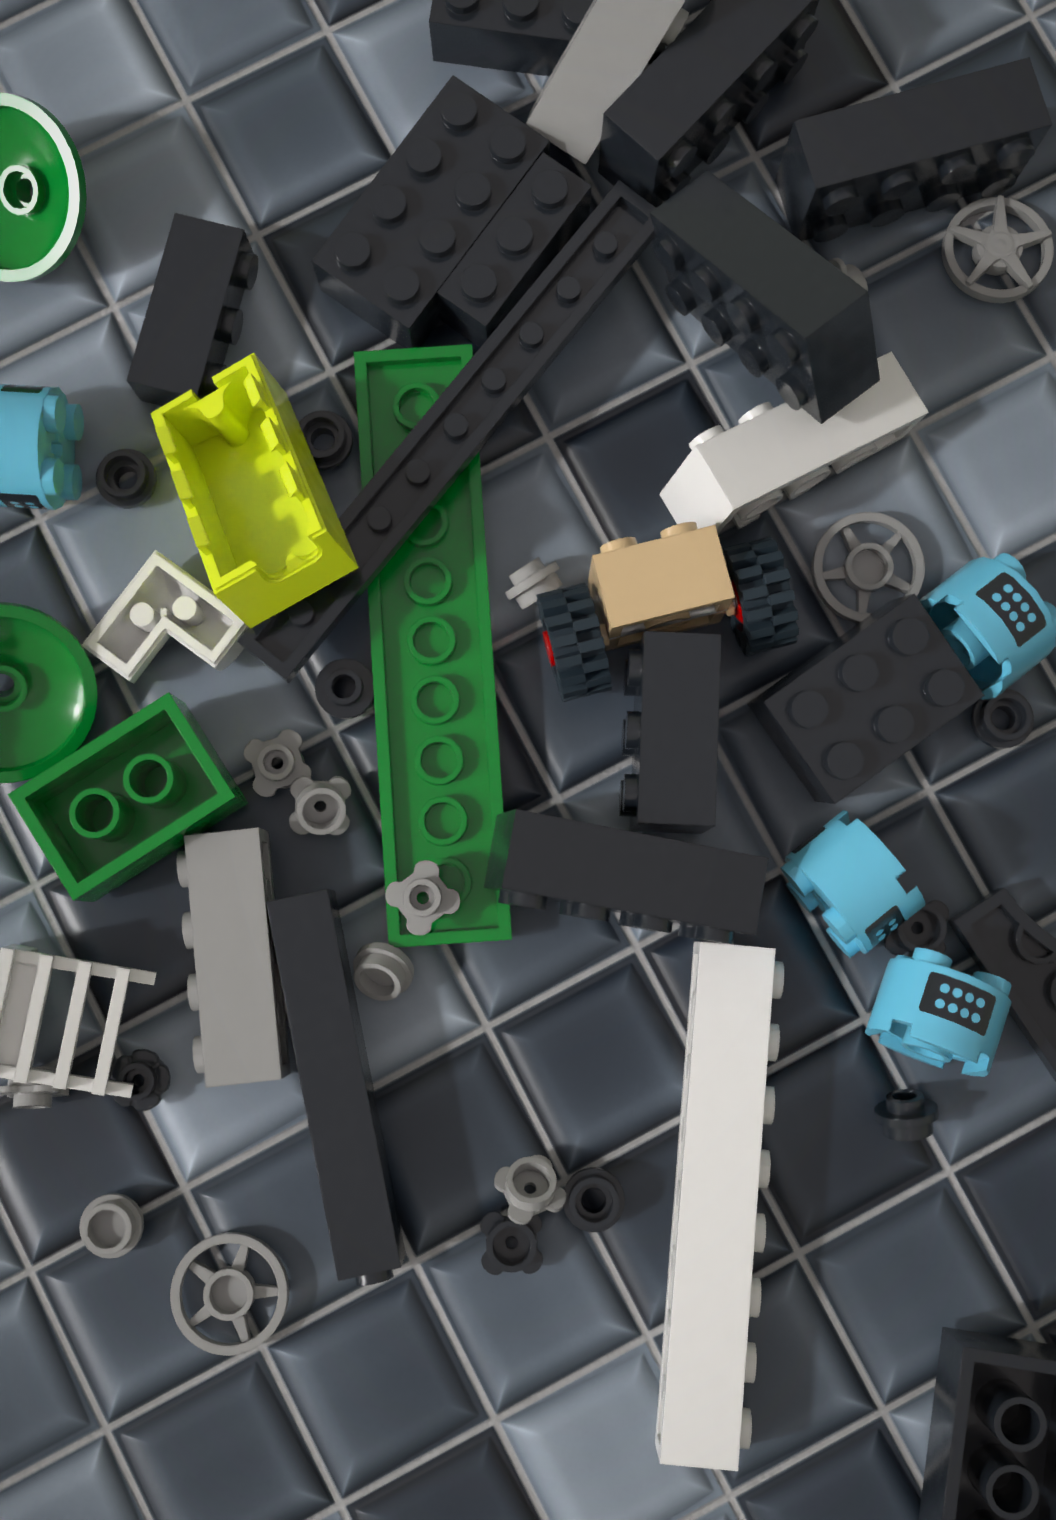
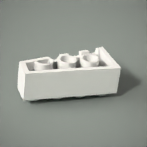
(787, 450)

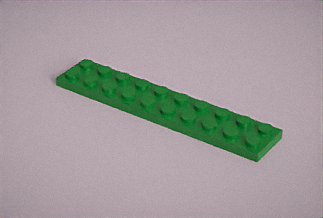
(433, 664)

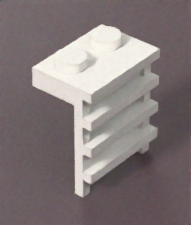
(23, 997)

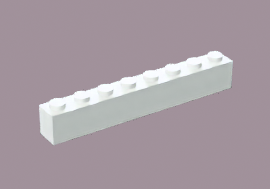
(716, 1207)

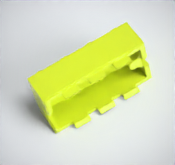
(252, 493)

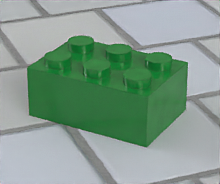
(127, 799)

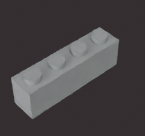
(598, 66)
(234, 957)

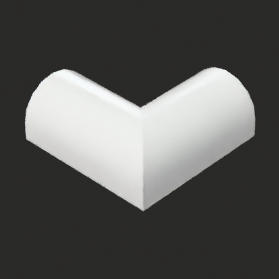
(161, 605)

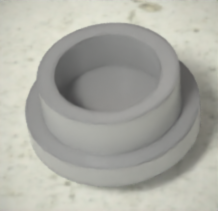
(533, 580)
(382, 971)
(111, 1225)

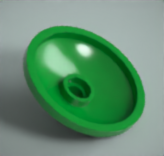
(43, 228)
(51, 696)

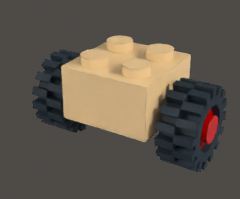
(665, 588)

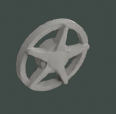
(997, 249)
(866, 565)
(229, 1293)

